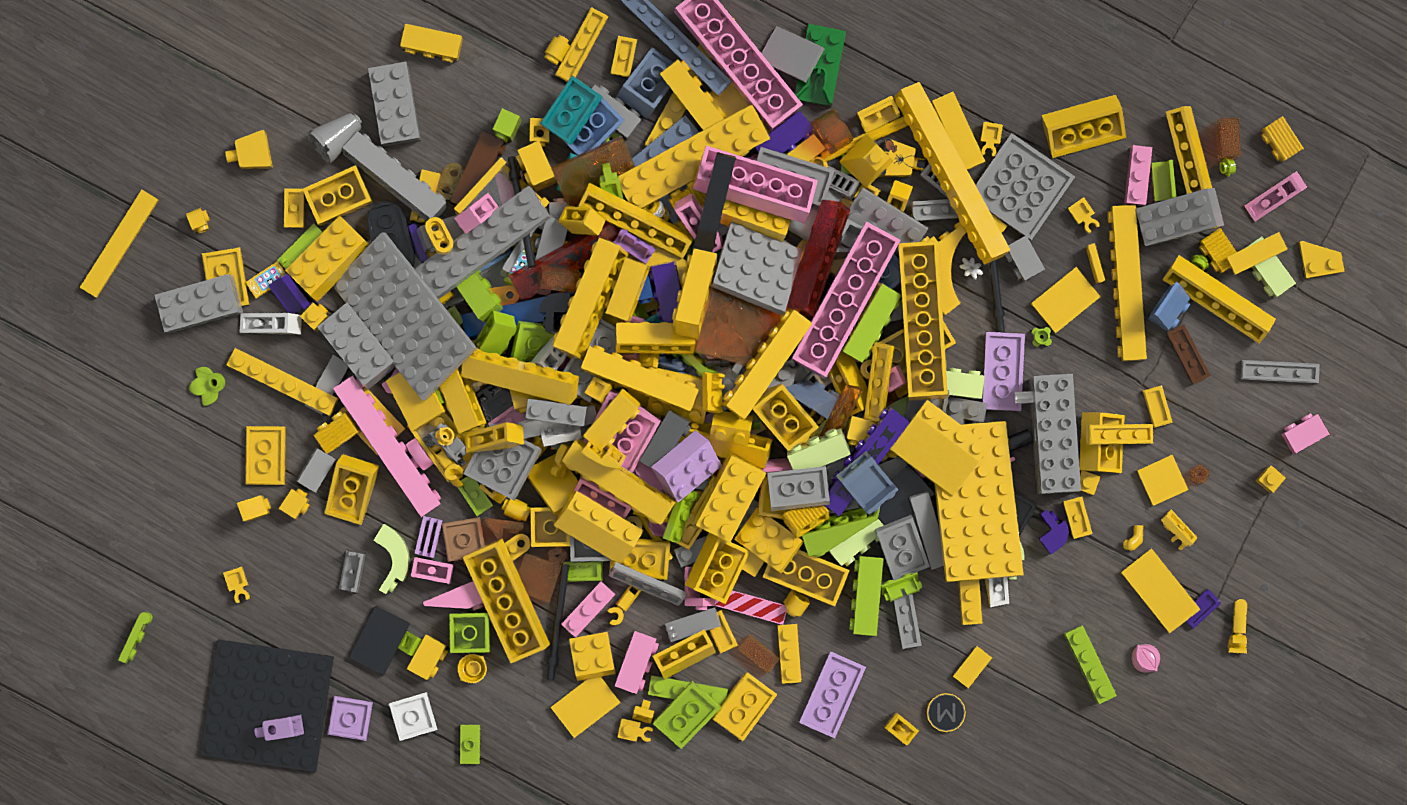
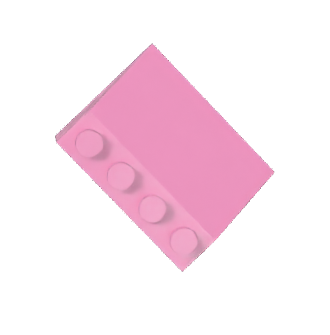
(636, 435)

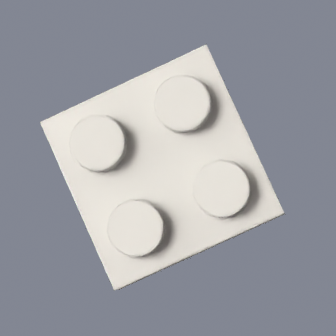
(413, 716)

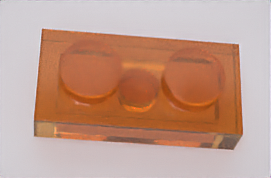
(758, 653)

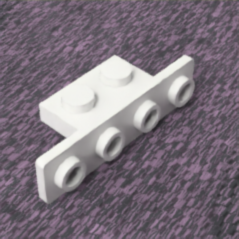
(556, 433)

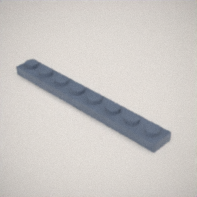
(679, 44)

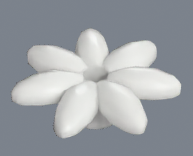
(971, 268)

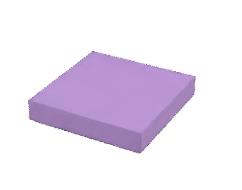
(350, 718)

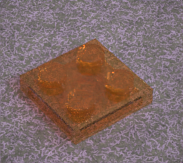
(539, 577)

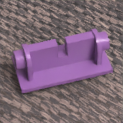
(634, 246)

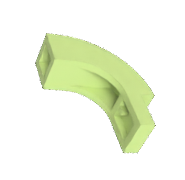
(400, 557)

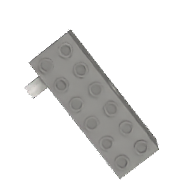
(1053, 433)

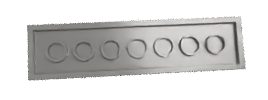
(484, 242)

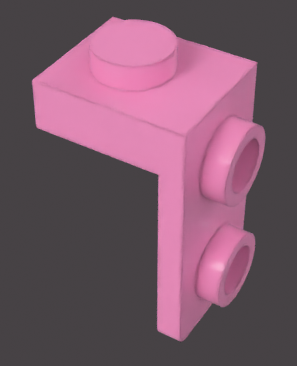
(693, 597)

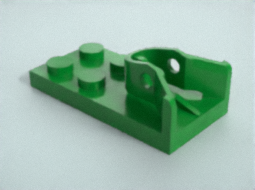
(822, 81)

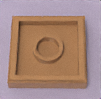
(462, 537)

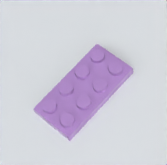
(1003, 370)
(832, 694)

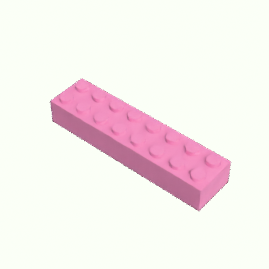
(739, 60)
(845, 299)

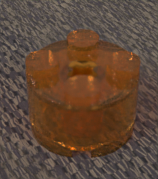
(832, 131)

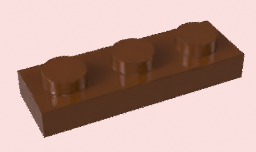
(1188, 354)

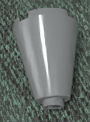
(334, 135)

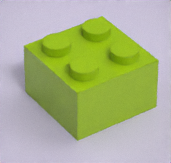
(469, 633)

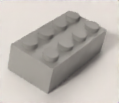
(394, 104)
(1180, 217)
(198, 303)
(357, 346)

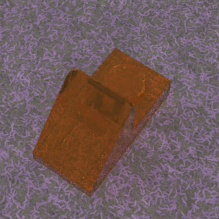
(497, 526)

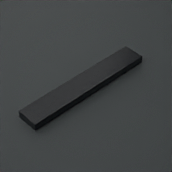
(714, 202)

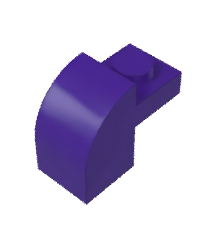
(1057, 535)

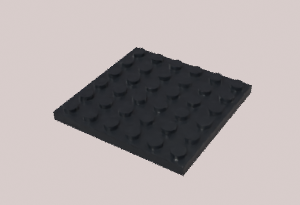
(263, 685)

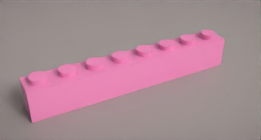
(386, 446)

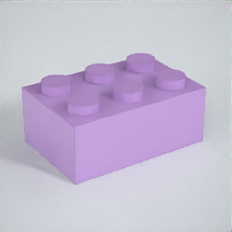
(686, 466)

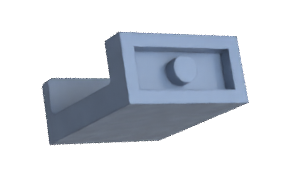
(867, 483)

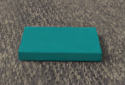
(571, 110)

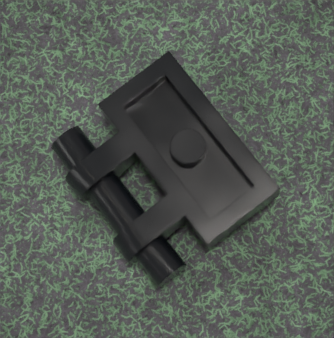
(497, 403)

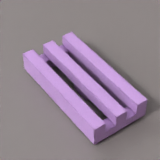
(421, 533)

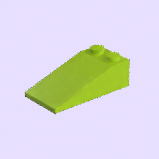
(837, 530)

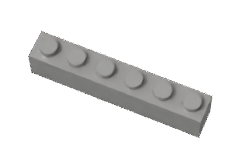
(394, 177)

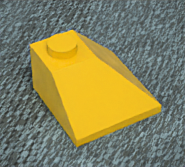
(866, 161)

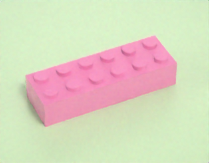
(761, 186)

